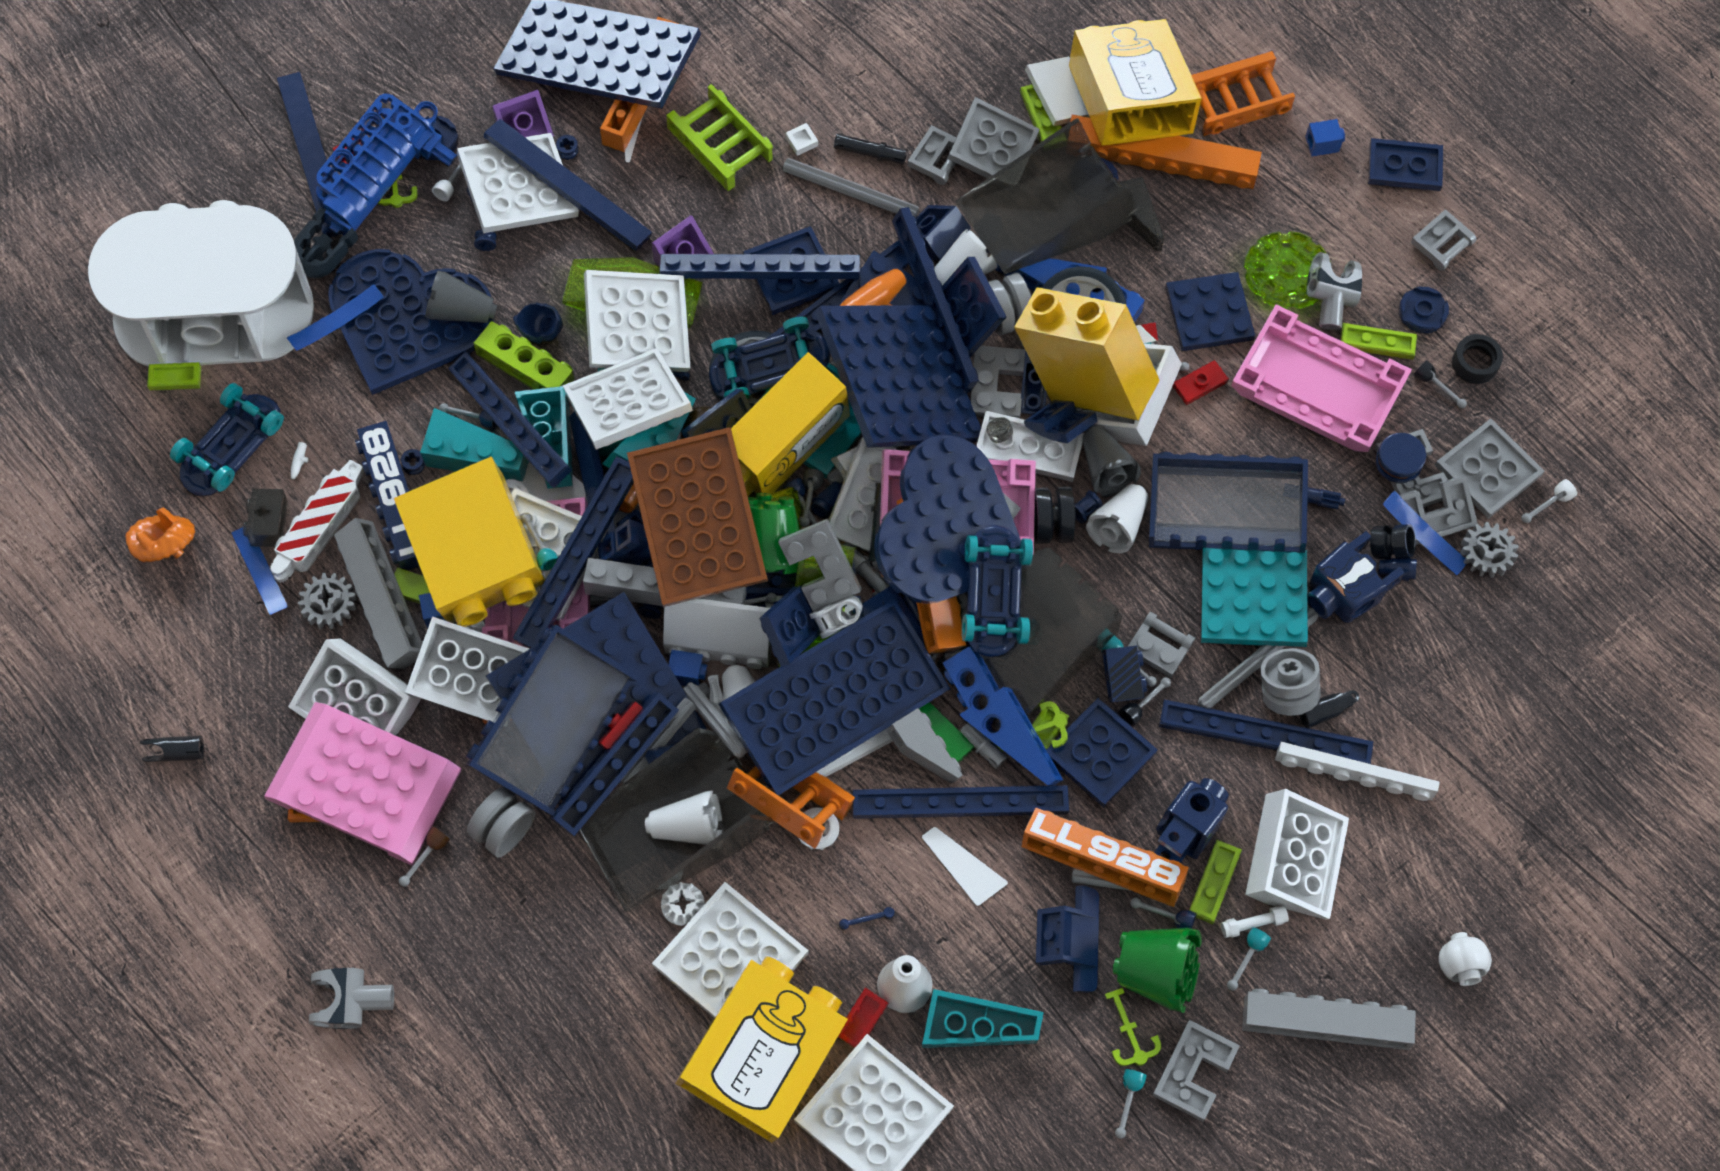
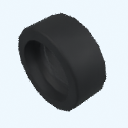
(1483, 343)

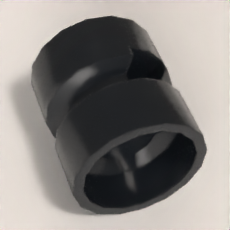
(1396, 541)

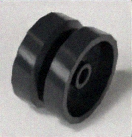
(1055, 514)

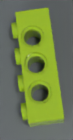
(496, 336)

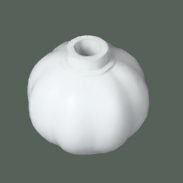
(1466, 958)

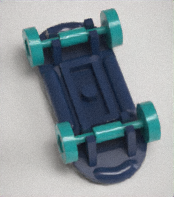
(764, 362)
(228, 443)
(995, 590)

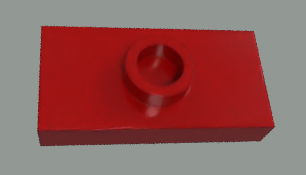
(1200, 382)
(619, 724)
(863, 1017)

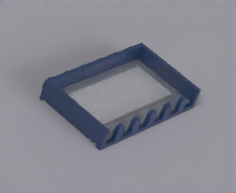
(1228, 502)
(550, 719)

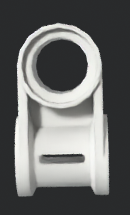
(833, 618)

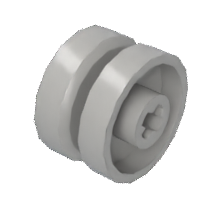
(1013, 298)
(1290, 681)
(501, 822)

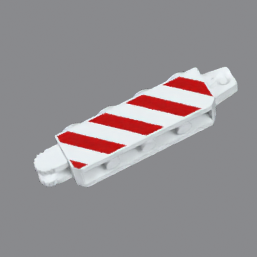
(317, 522)

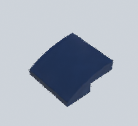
(1060, 421)

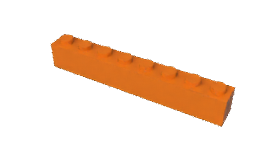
(1182, 156)

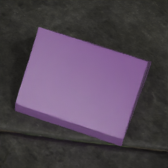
(524, 114)
(681, 239)

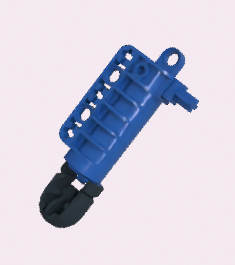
(365, 176)

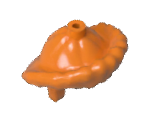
(159, 536)

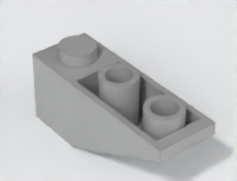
(919, 743)

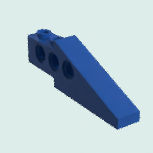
(1040, 272)
(1016, 732)

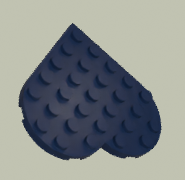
(393, 336)
(946, 497)

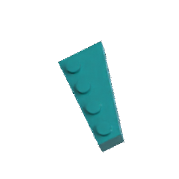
(550, 413)
(661, 434)
(458, 444)
(972, 1021)

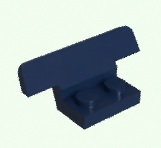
(1072, 938)

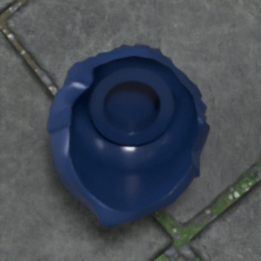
(539, 322)

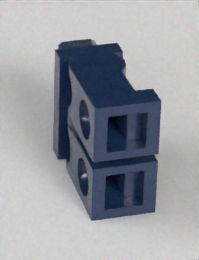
(626, 546)

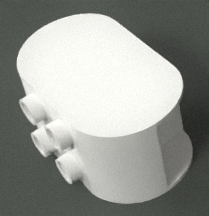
(201, 284)

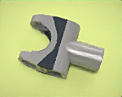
(1334, 290)
(350, 998)

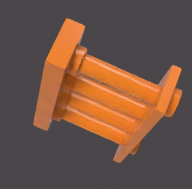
(1241, 72)
(815, 788)

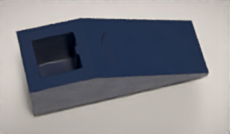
(1032, 390)

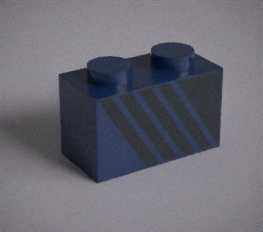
(1124, 673)

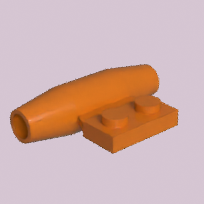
(878, 290)

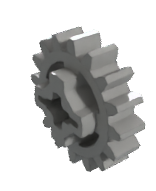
(1500, 547)
(338, 604)

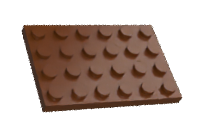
(697, 517)

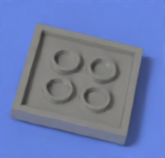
(991, 139)
(1493, 466)

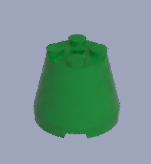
(772, 521)
(1160, 965)

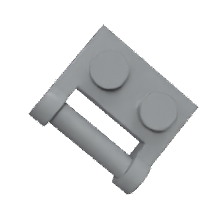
(929, 153)
(1437, 234)
(1158, 652)

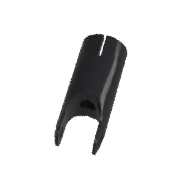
(1329, 708)
(176, 748)

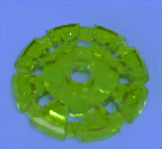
(1283, 282)

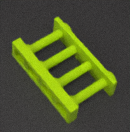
(710, 157)

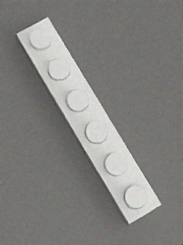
(1366, 774)

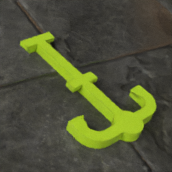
(396, 200)
(1059, 721)
(1139, 1057)

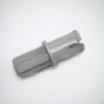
(984, 746)

